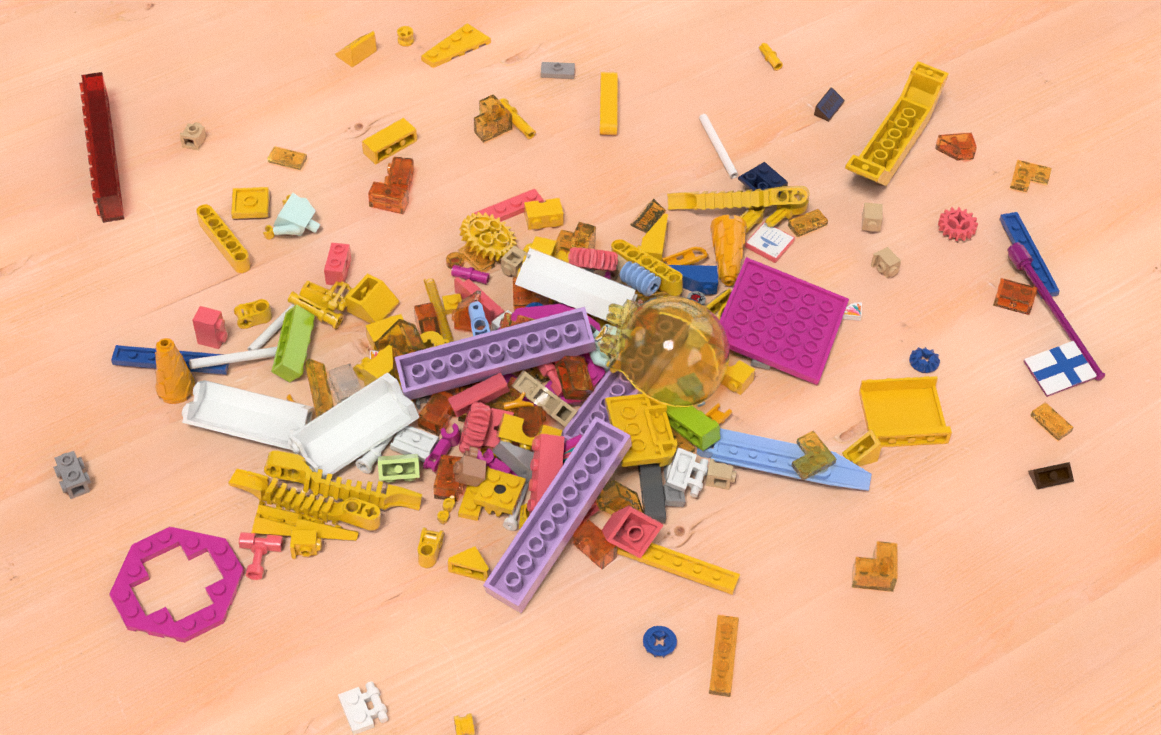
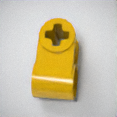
(254, 313)
(430, 544)

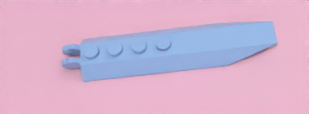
(777, 457)

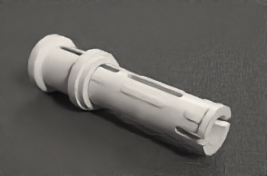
(369, 458)

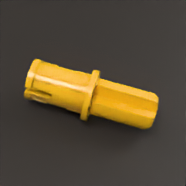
(771, 56)

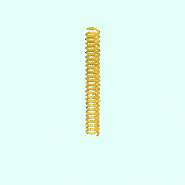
(442, 313)

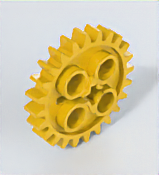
(487, 235)

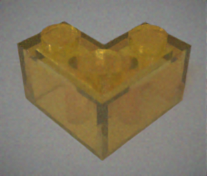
(492, 119)
(583, 237)
(402, 337)
(616, 497)
(879, 571)

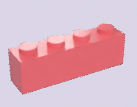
(544, 465)

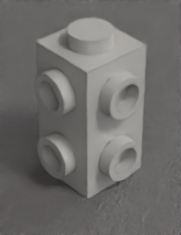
(70, 469)

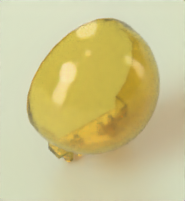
(668, 349)

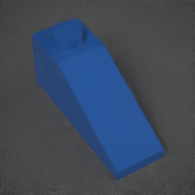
(699, 278)

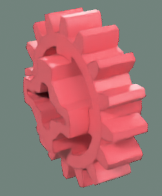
(957, 224)

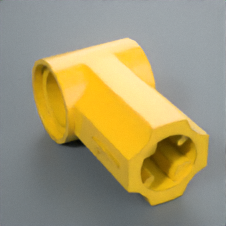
(753, 216)

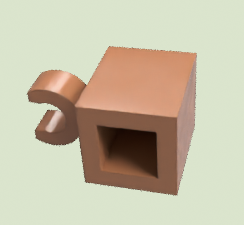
(469, 469)

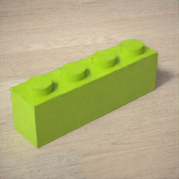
(293, 343)
(694, 426)

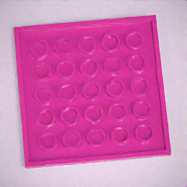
(782, 320)

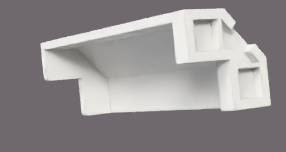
(571, 284)
(245, 414)
(354, 426)

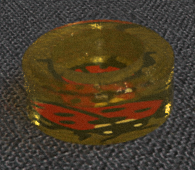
(454, 258)

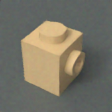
(872, 217)

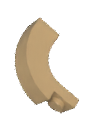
(544, 397)

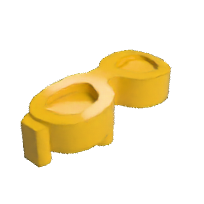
(448, 505)

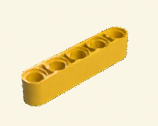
(608, 103)
(223, 238)
(670, 278)

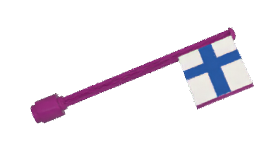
(1063, 365)

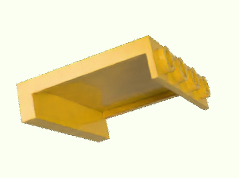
(904, 411)

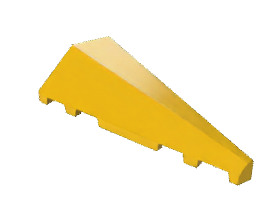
(282, 522)

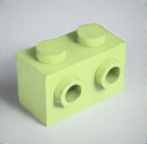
(398, 467)

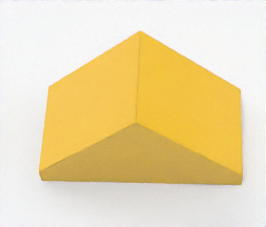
(864, 450)
(469, 564)

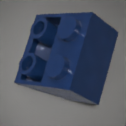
(762, 178)

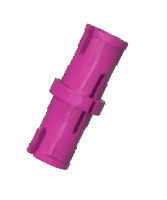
(470, 273)

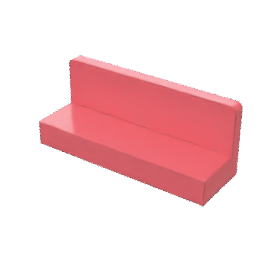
(467, 288)
(481, 392)

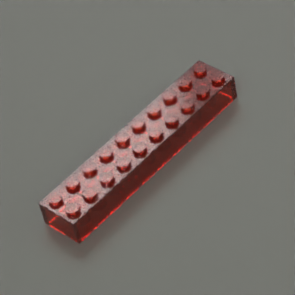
(102, 148)

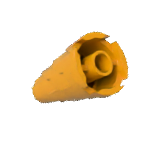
(728, 240)
(173, 376)

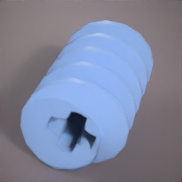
(639, 278)

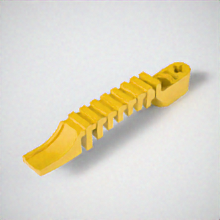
(737, 199)
(294, 468)
(365, 514)

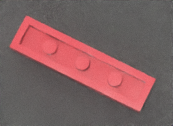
(511, 206)

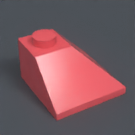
(631, 530)

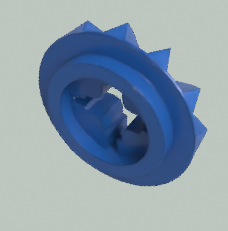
(921, 364)
(659, 633)

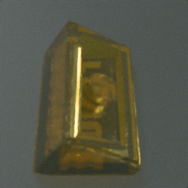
(648, 216)

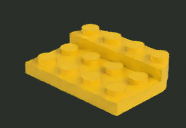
(648, 427)

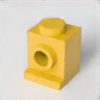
(304, 543)

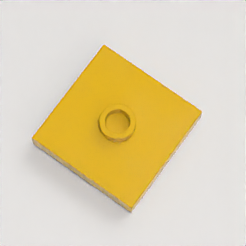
(250, 202)

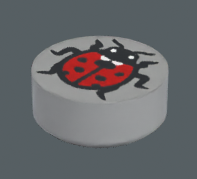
(697, 296)

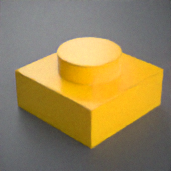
(451, 302)

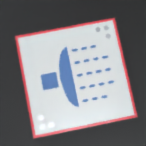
(769, 242)

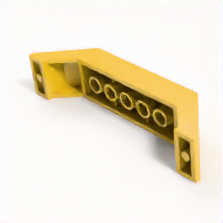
(901, 126)

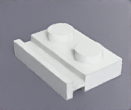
(414, 441)

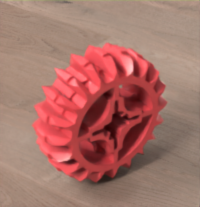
(593, 259)
(475, 426)

